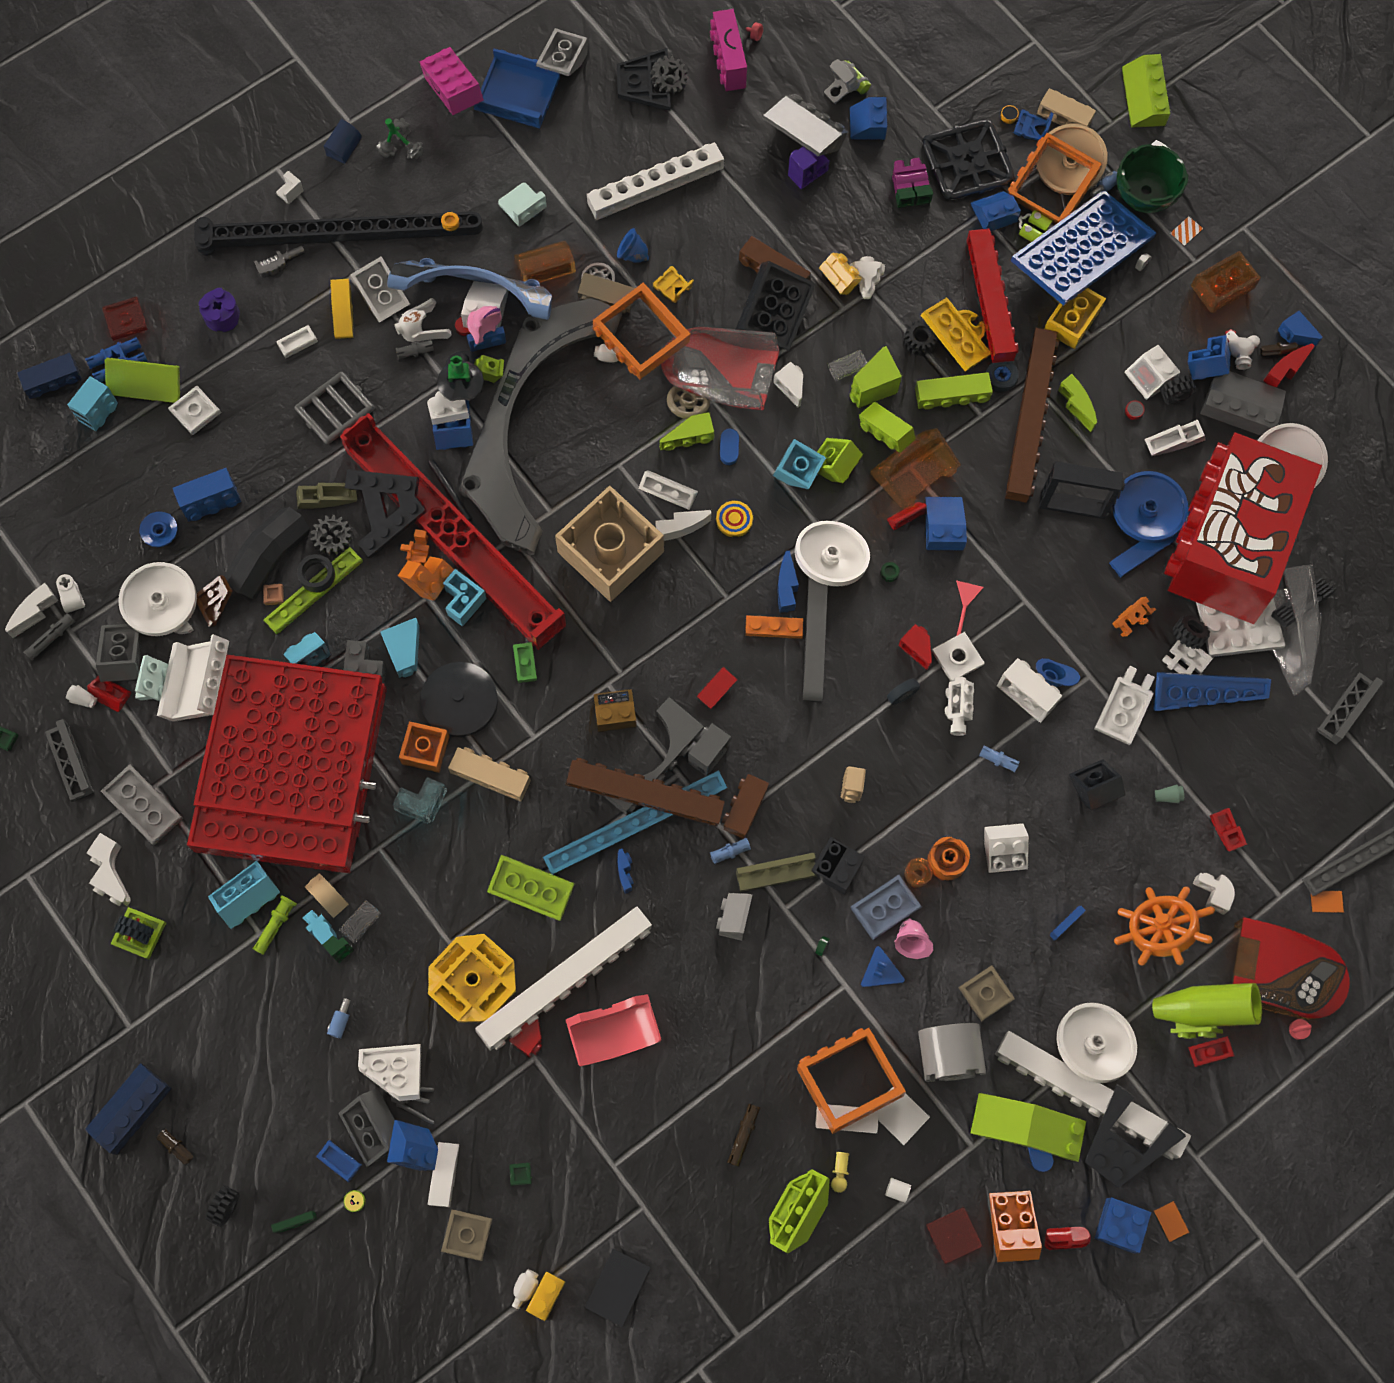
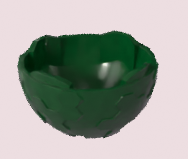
(1151, 169)

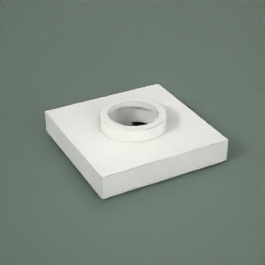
(953, 668)

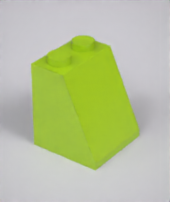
(876, 380)

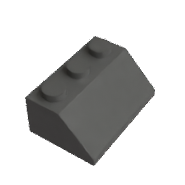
(369, 1125)

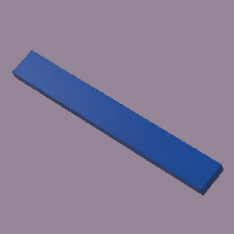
(1138, 554)

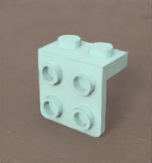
(522, 203)

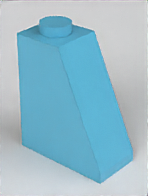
(403, 646)

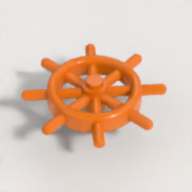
(1164, 926)

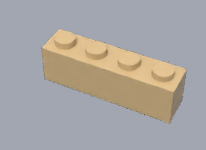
(489, 773)

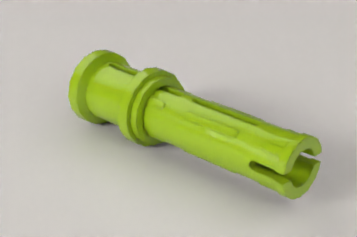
(279, 916)

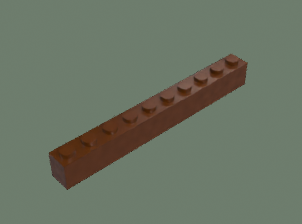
(1031, 415)

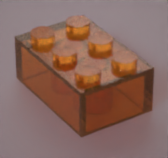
(1225, 281)

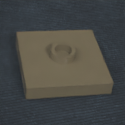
(986, 993)
(466, 1235)

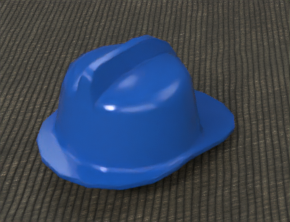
(1056, 673)

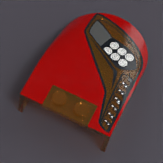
(1291, 970)

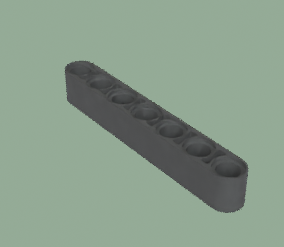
(815, 641)

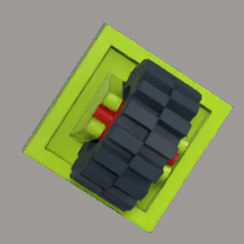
(137, 932)

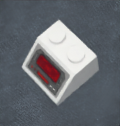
(1152, 371)

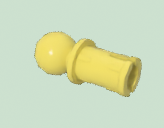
(839, 1183)

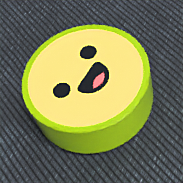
(354, 1201)

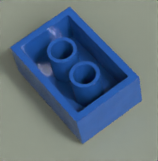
(207, 495)

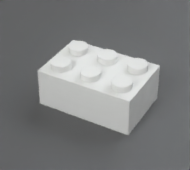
(1029, 690)

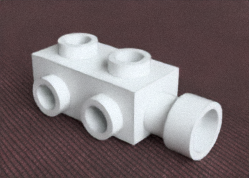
(959, 704)

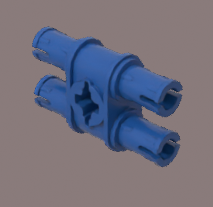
(120, 351)

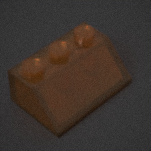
(546, 262)

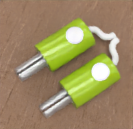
(1039, 221)

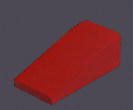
(1211, 1051)

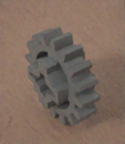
(667, 80)

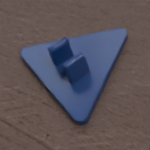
(881, 971)

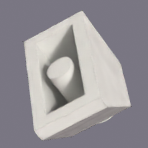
(790, 382)

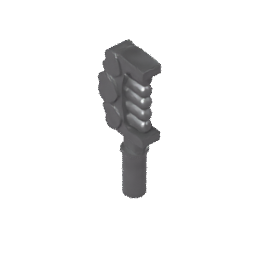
(276, 263)

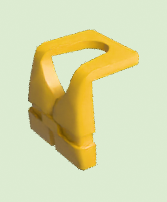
(670, 281)

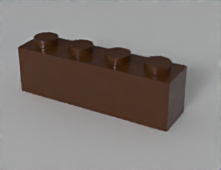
(756, 252)

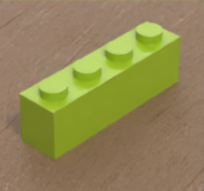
(953, 390)

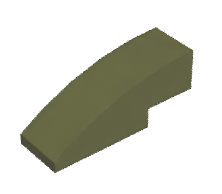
(324, 495)

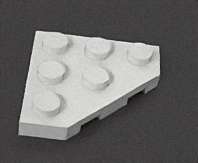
(394, 1069)

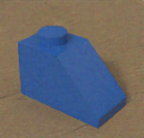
(1299, 330)

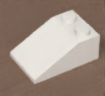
(372, 286)
(482, 295)

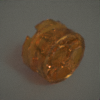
(913, 878)

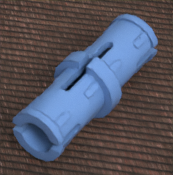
(999, 758)
(730, 850)

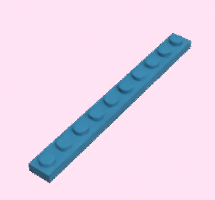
(623, 828)

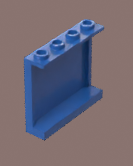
(517, 89)

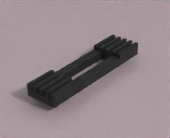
(1285, 614)

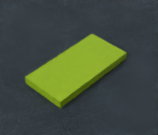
(142, 380)
(531, 887)

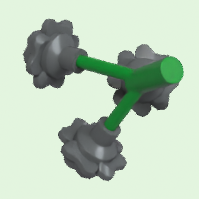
(400, 129)

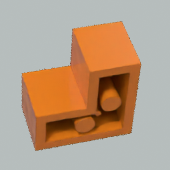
(426, 579)

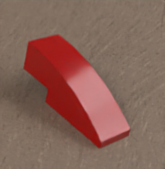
(1288, 365)

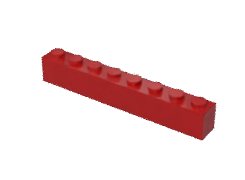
(991, 295)

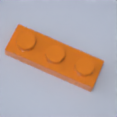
(774, 627)

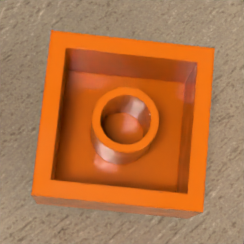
(424, 747)

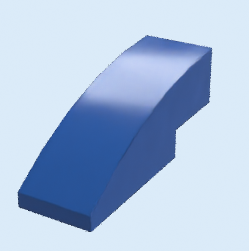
(787, 584)

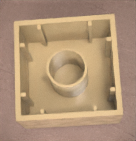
(610, 543)

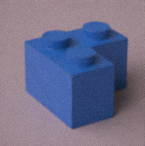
(1210, 361)

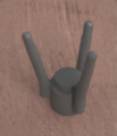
(401, 1104)

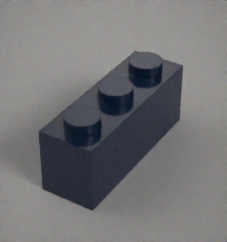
(49, 376)

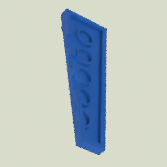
(1191, 690)

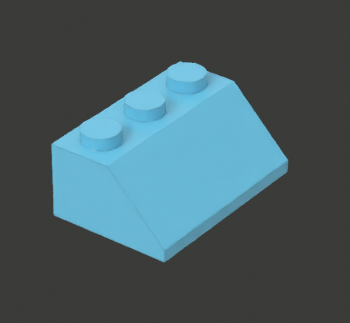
(243, 894)

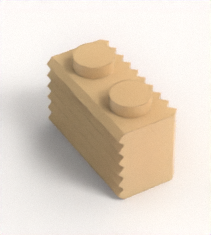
(853, 784)

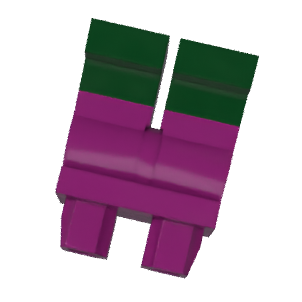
(911, 183)

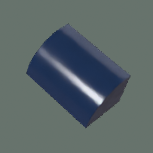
(342, 141)

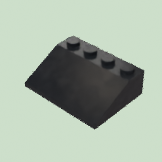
(776, 303)

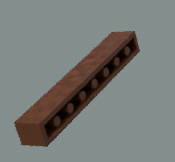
(644, 792)

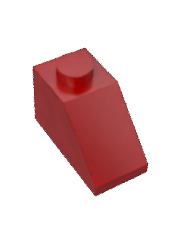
(917, 645)
(529, 1038)

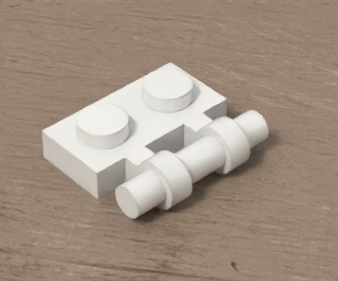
(1194, 658)

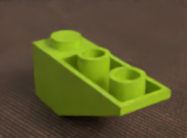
(693, 430)

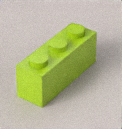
(887, 427)

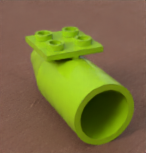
(1207, 1006)

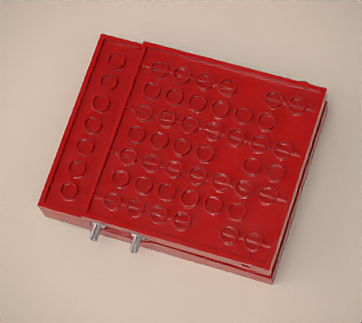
(287, 764)

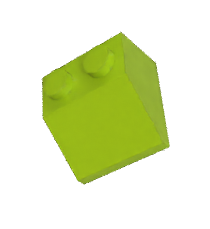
(840, 459)

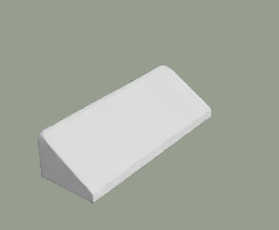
(668, 489)
(867, 1124)

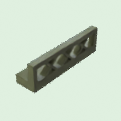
(776, 872)

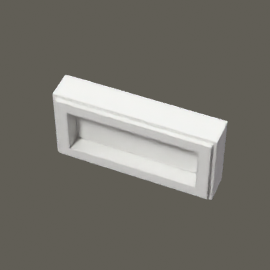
(297, 341)

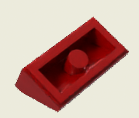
(907, 515)
(109, 693)

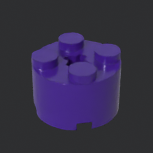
(219, 310)

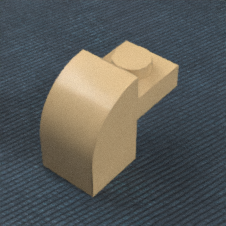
(326, 895)

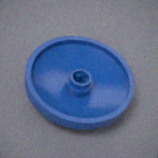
(1151, 507)

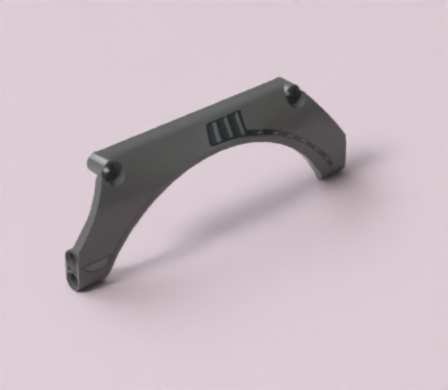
(489, 462)

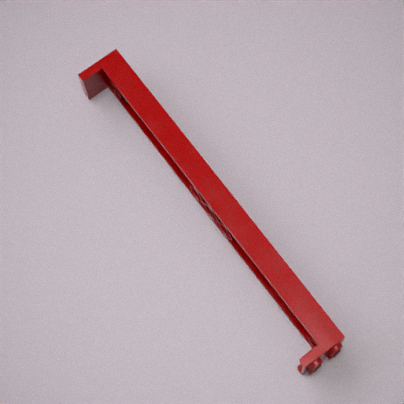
(476, 558)

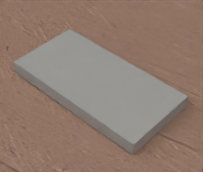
(141, 804)

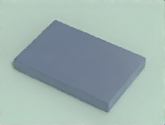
(886, 907)

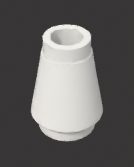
(80, 696)

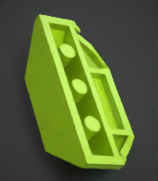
(799, 1211)

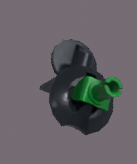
(460, 377)

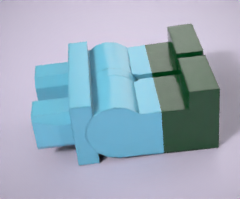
(322, 930)

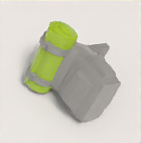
(848, 78)

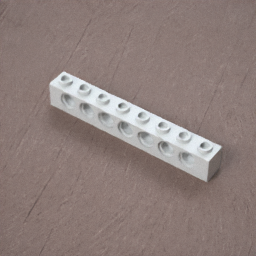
(649, 188)

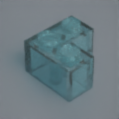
(421, 806)

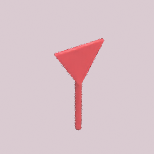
(967, 594)

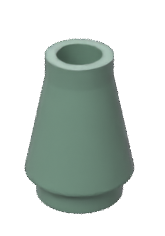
(1171, 794)

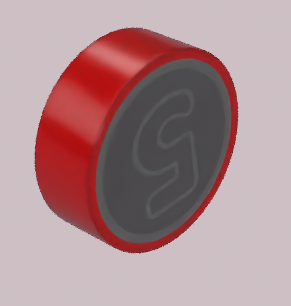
(1134, 410)

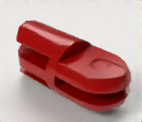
(1067, 1238)

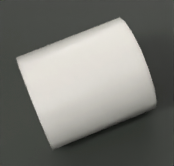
(898, 1190)

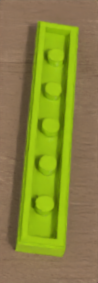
(303, 598)

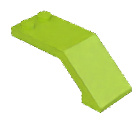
(1028, 1126)

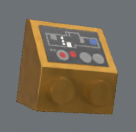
(615, 710)

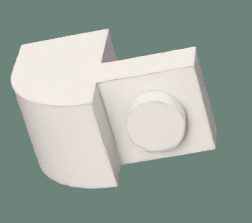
(1221, 891)

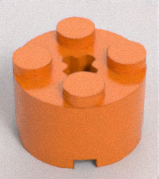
(951, 848)

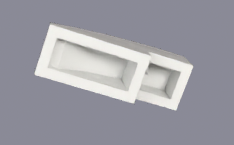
(1175, 438)
(683, 523)
(30, 610)
(443, 1175)

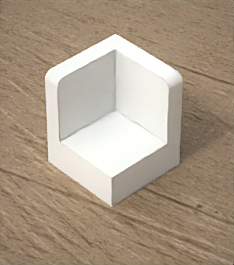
(291, 188)

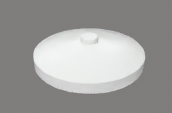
(1298, 441)
(832, 553)
(157, 599)
(1096, 1042)

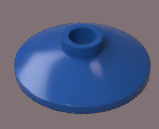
(153, 523)

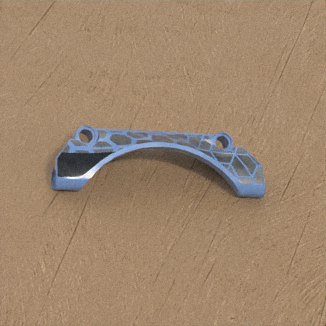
(530, 293)

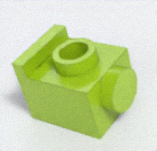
(491, 368)

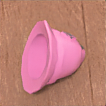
(913, 940)

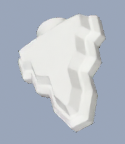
(870, 275)

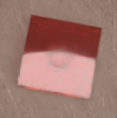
(124, 318)
(954, 1235)

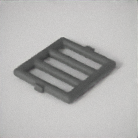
(328, 386)

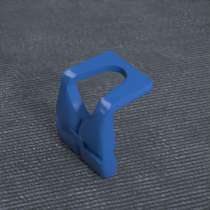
(1027, 123)

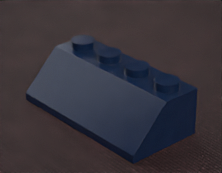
(127, 1109)

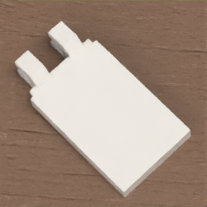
(1125, 707)

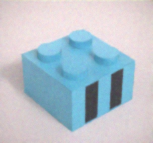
(93, 403)

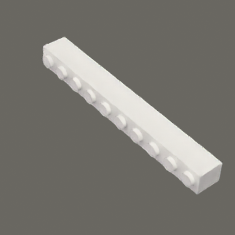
(563, 978)
(1094, 1096)

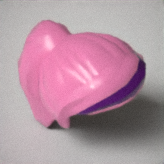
(483, 321)

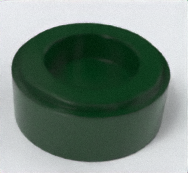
(890, 571)
(822, 946)

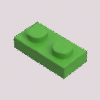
(525, 662)

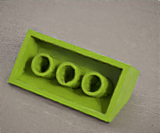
(1146, 91)

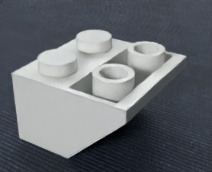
(1006, 847)

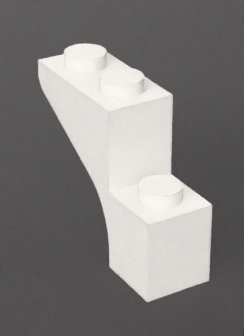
(106, 878)

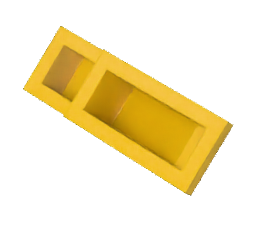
(342, 308)

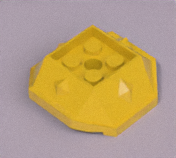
(469, 957)

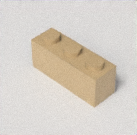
(1065, 109)

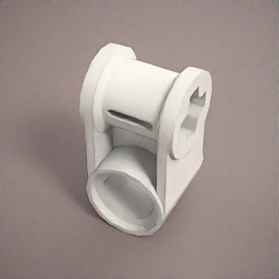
(70, 596)

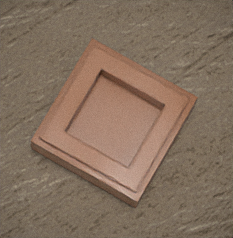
(273, 594)

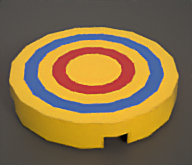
(734, 518)

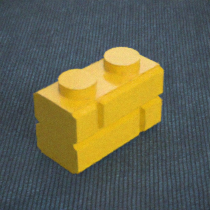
(840, 273)
(545, 1296)

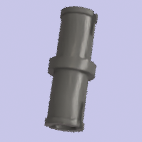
(414, 349)

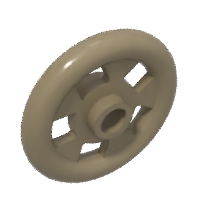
(683, 400)

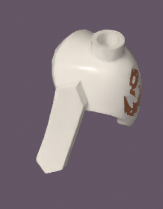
(411, 321)

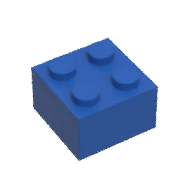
(1122, 1225)

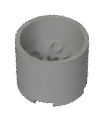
(952, 1052)

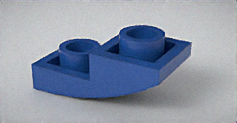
(624, 862)

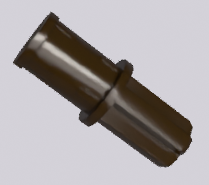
(1278, 349)
(175, 1147)

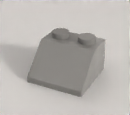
(735, 915)

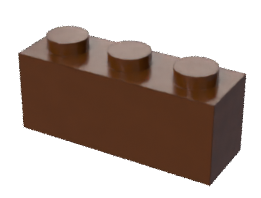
(745, 806)

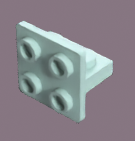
(151, 679)

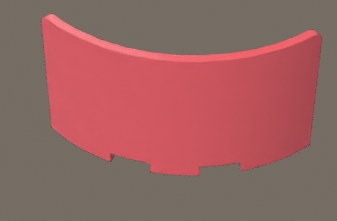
(613, 1031)

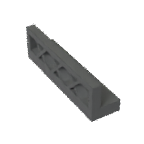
(1356, 710)
(74, 759)

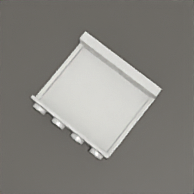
(193, 679)

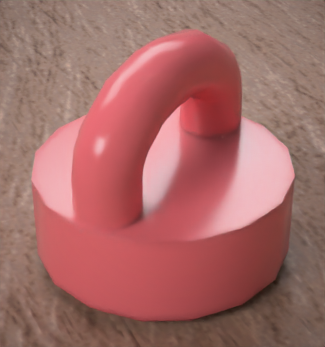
(756, 31)
(1300, 1029)

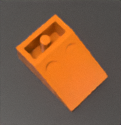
(1014, 1226)

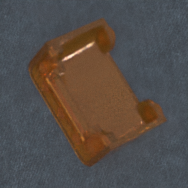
(916, 467)

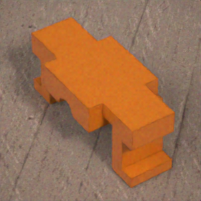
(419, 550)
(1140, 607)

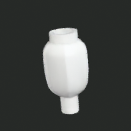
(604, 354)
(525, 1288)

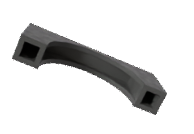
(682, 733)

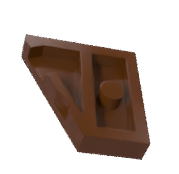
(213, 599)

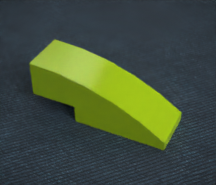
(1078, 402)

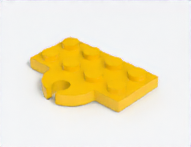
(958, 333)

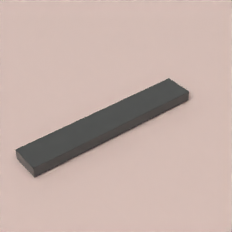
(1350, 863)

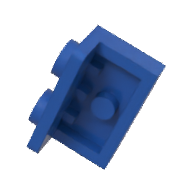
(489, 340)

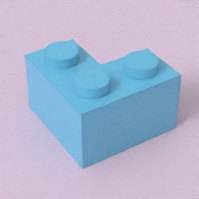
(466, 596)

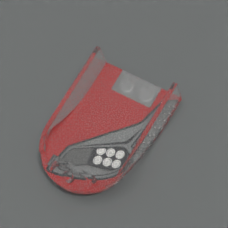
(725, 365)

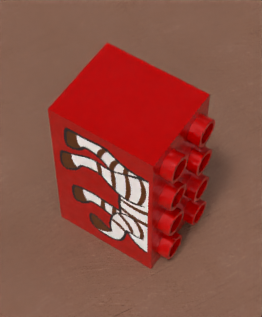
(1241, 527)

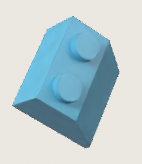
(799, 465)
(308, 652)

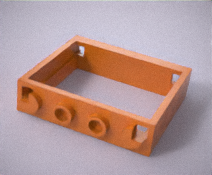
(1033, 158)
(661, 311)
(857, 1114)

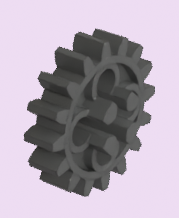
(341, 536)

